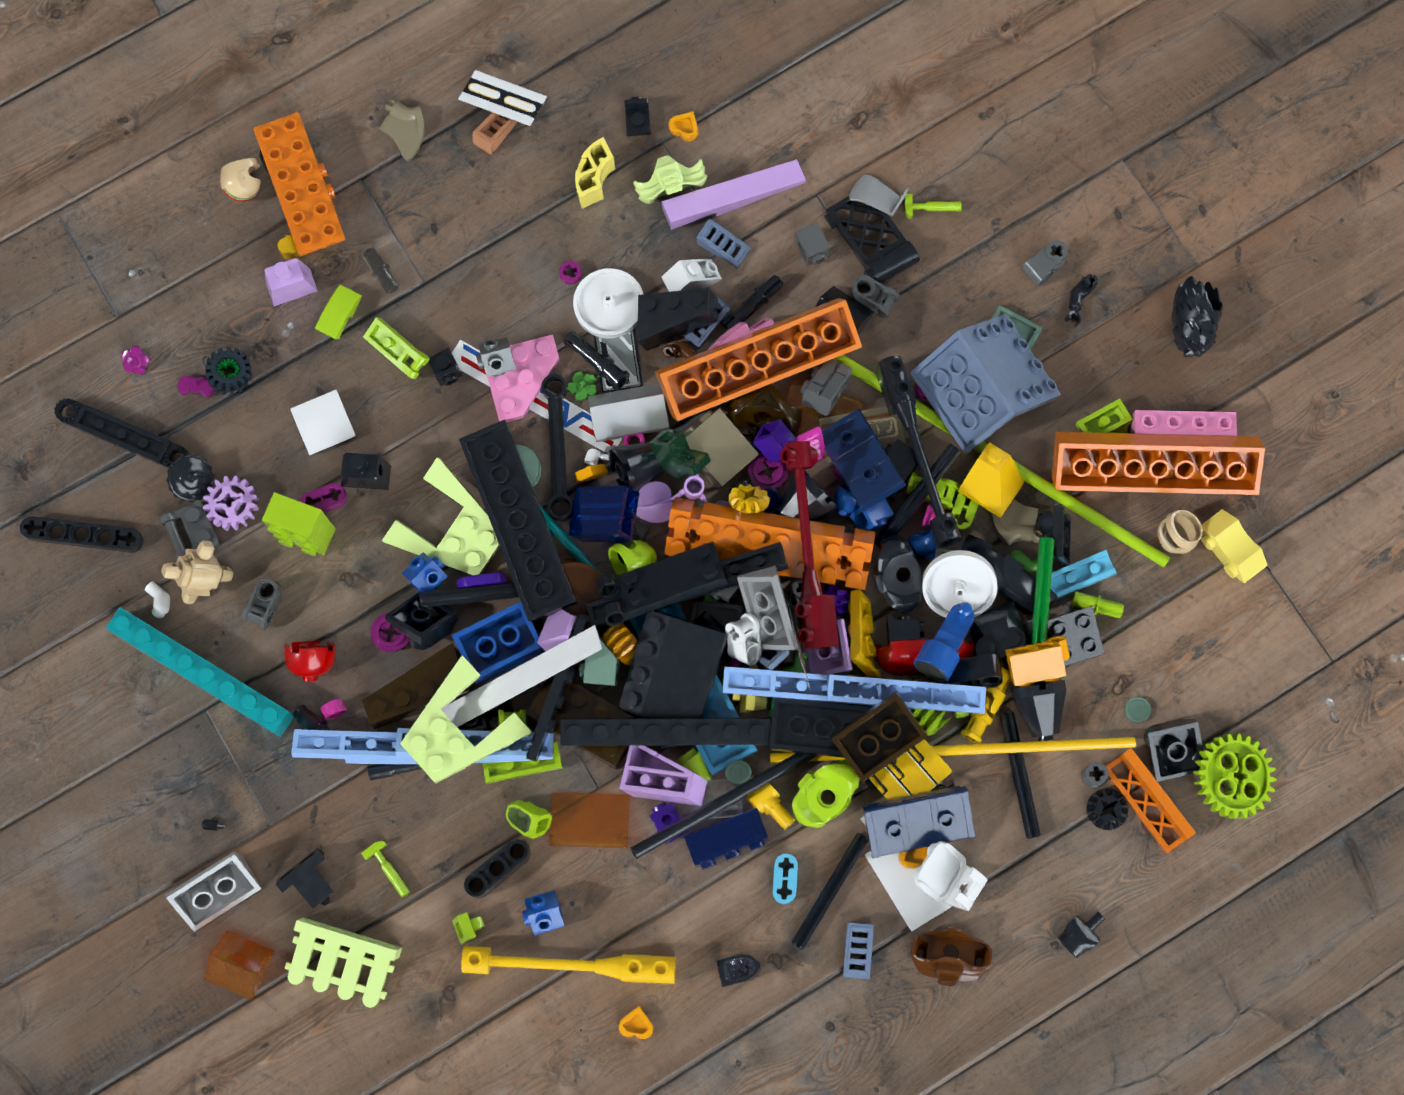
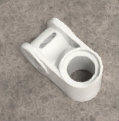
(744, 639)

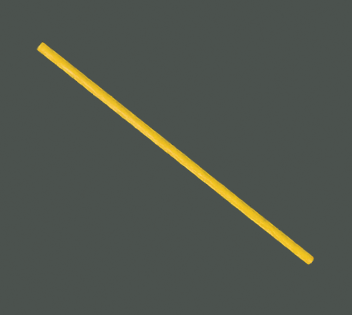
(1010, 747)

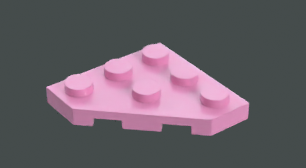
(519, 387)

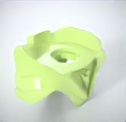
(670, 178)

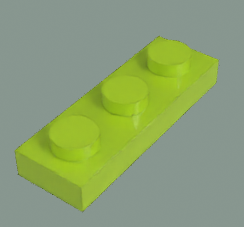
(503, 771)

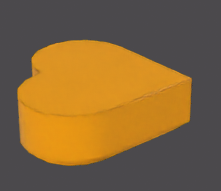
(684, 126)
(591, 472)
(913, 858)
(636, 1024)

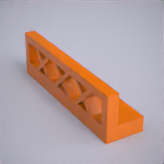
(1158, 797)

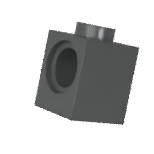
(812, 244)

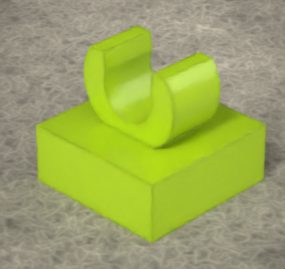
(466, 928)

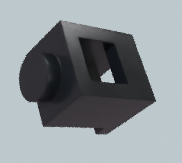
(904, 628)

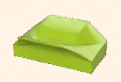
(1109, 419)

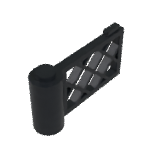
(884, 263)

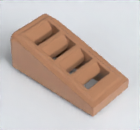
(486, 139)

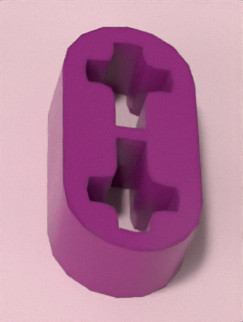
(325, 492)

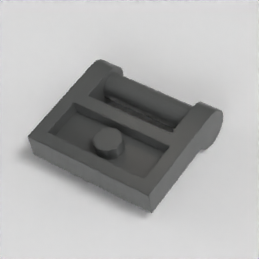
(196, 525)

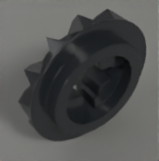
(1095, 807)

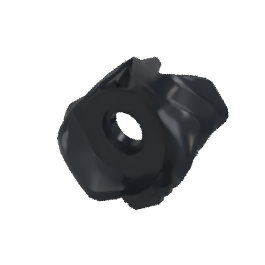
(893, 555)

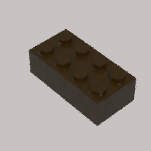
(583, 704)

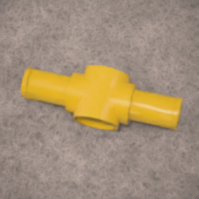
(768, 801)

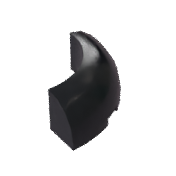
(1012, 580)

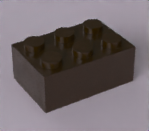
(879, 736)

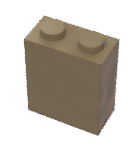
(723, 443)

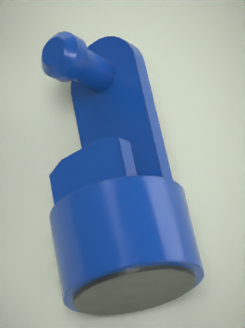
(939, 656)

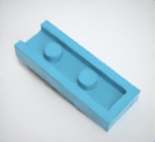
(1082, 574)

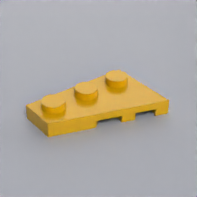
(862, 645)

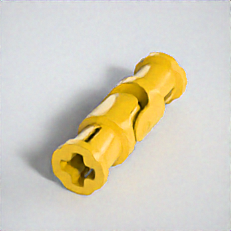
(978, 721)

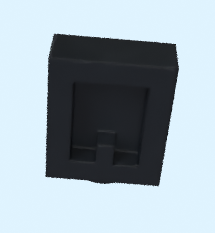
(637, 116)
(445, 367)

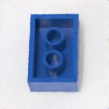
(499, 642)

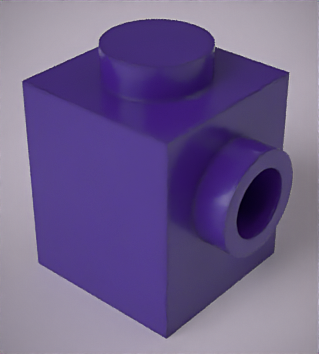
(772, 438)
(665, 815)

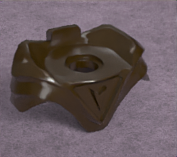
(762, 408)

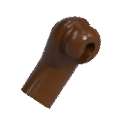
(678, 350)

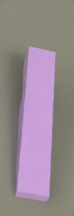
(732, 194)

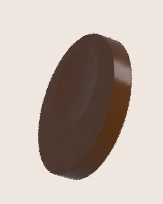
(583, 583)

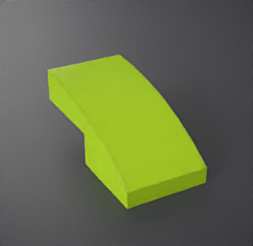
(337, 311)

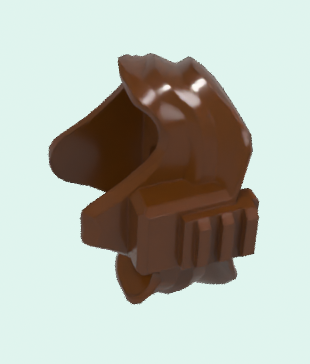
(972, 958)

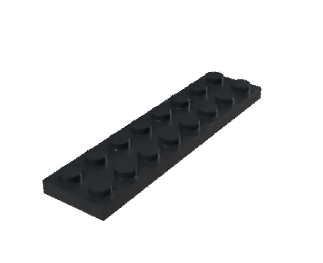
(518, 521)

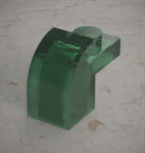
(675, 455)

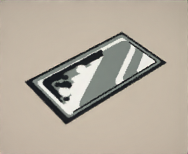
(626, 357)

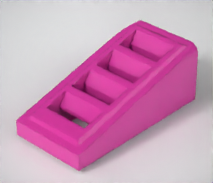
(816, 440)

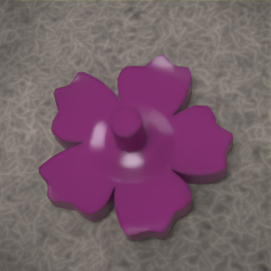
(134, 360)

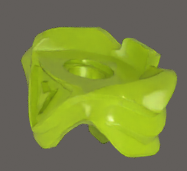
(808, 804)

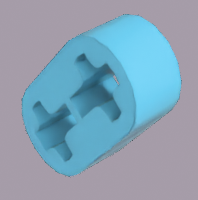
(778, 878)

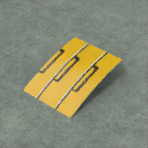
(913, 774)

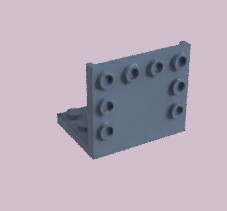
(983, 380)

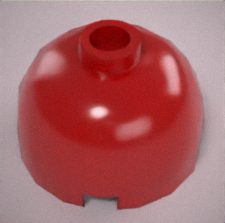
(309, 659)

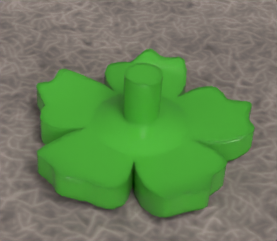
(582, 386)

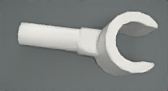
(593, 456)

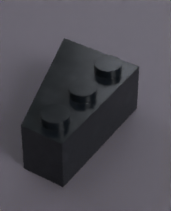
(674, 313)

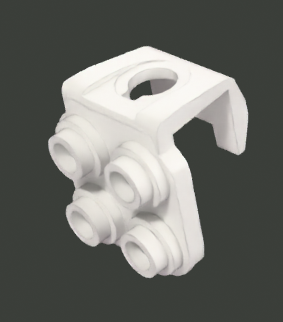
(943, 875)

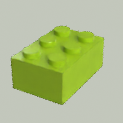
(298, 525)

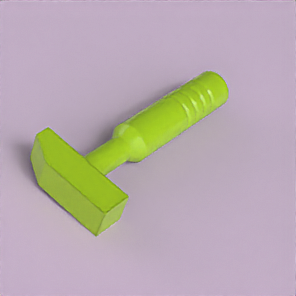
(929, 205)
(386, 866)

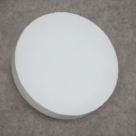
(607, 303)
(957, 579)

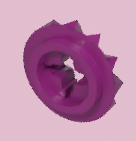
(756, 467)
(381, 640)

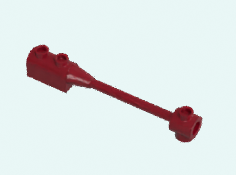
(814, 608)

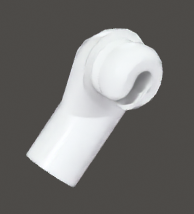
(161, 599)

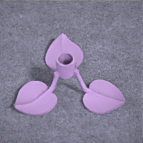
(656, 498)

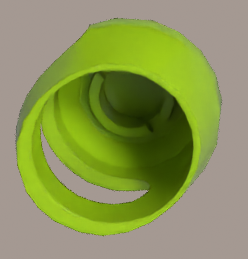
(637, 556)

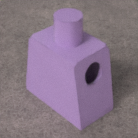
(289, 281)

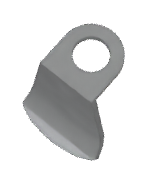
(876, 194)

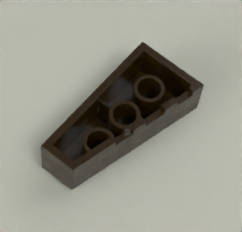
(412, 690)

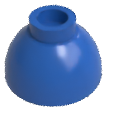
(845, 501)
(923, 544)

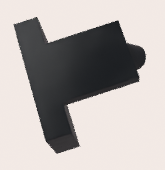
(307, 880)

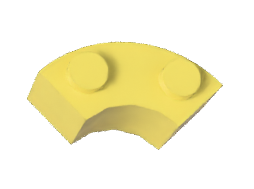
(592, 171)
(1233, 546)

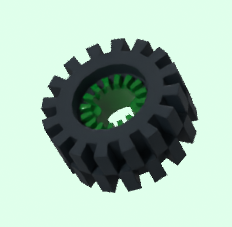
(222, 361)

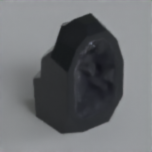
(738, 969)

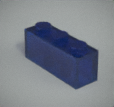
(726, 839)

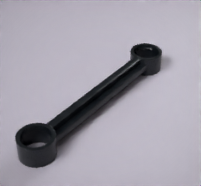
(557, 446)

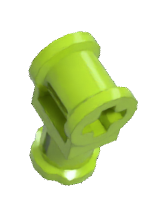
(942, 486)

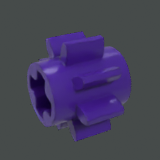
(840, 597)

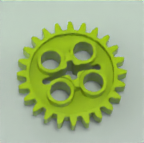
(1213, 773)

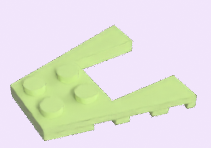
(469, 540)
(440, 745)

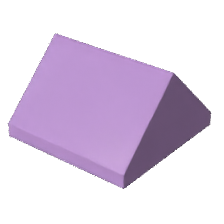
(831, 660)

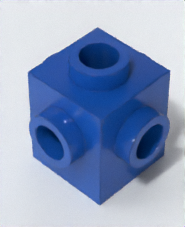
(425, 573)
(543, 912)

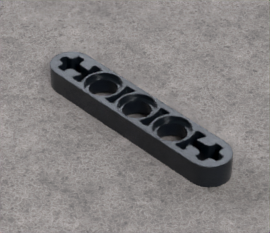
(69, 534)

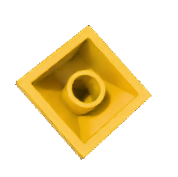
(993, 480)

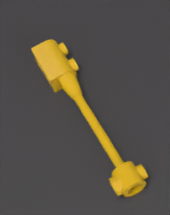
(625, 967)

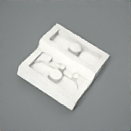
(323, 422)

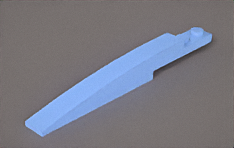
(853, 689)
(385, 747)

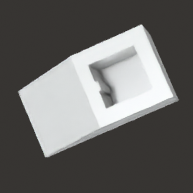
(691, 275)

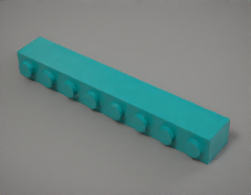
(200, 672)

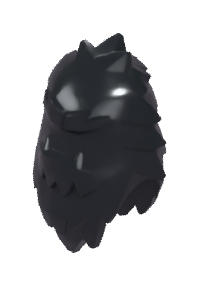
(1196, 317)

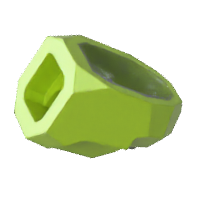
(528, 818)

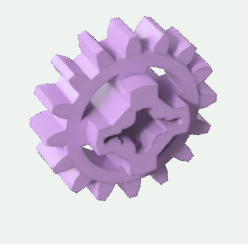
(227, 493)

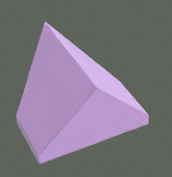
(556, 629)

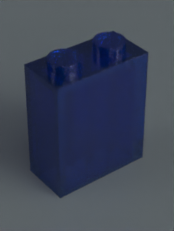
(604, 514)

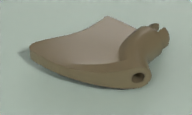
(405, 127)
(1017, 524)

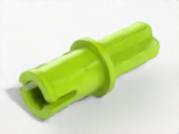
(1099, 605)

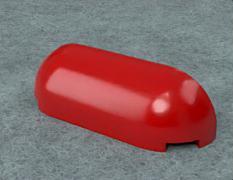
(900, 655)

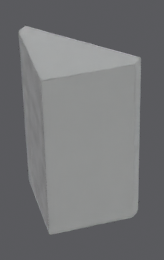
(628, 412)
(766, 601)
(214, 891)

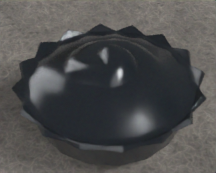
(190, 478)

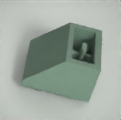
(601, 666)

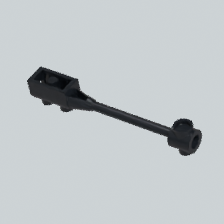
(901, 401)

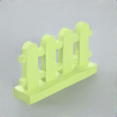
(331, 950)

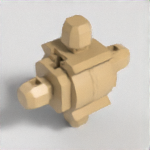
(197, 572)

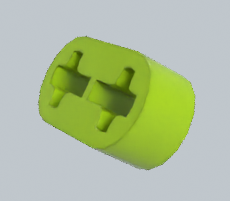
(970, 511)

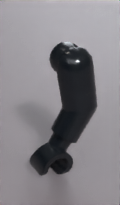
(1077, 294)

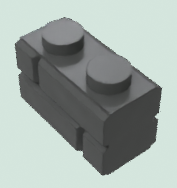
(825, 386)

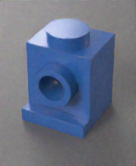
(872, 518)

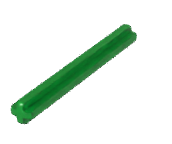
(1042, 590)

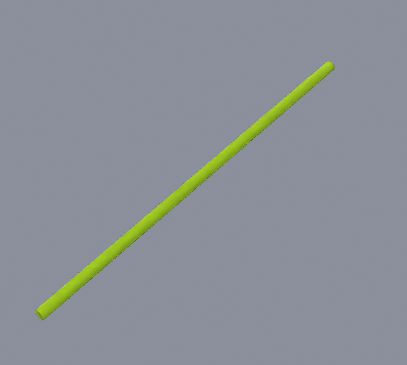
(1030, 477)

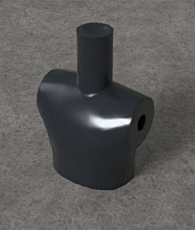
(1080, 935)

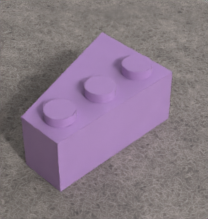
(659, 778)

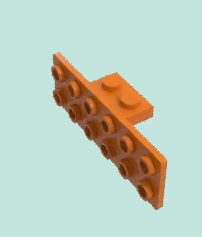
(300, 184)

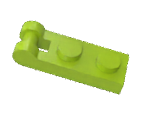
(395, 347)

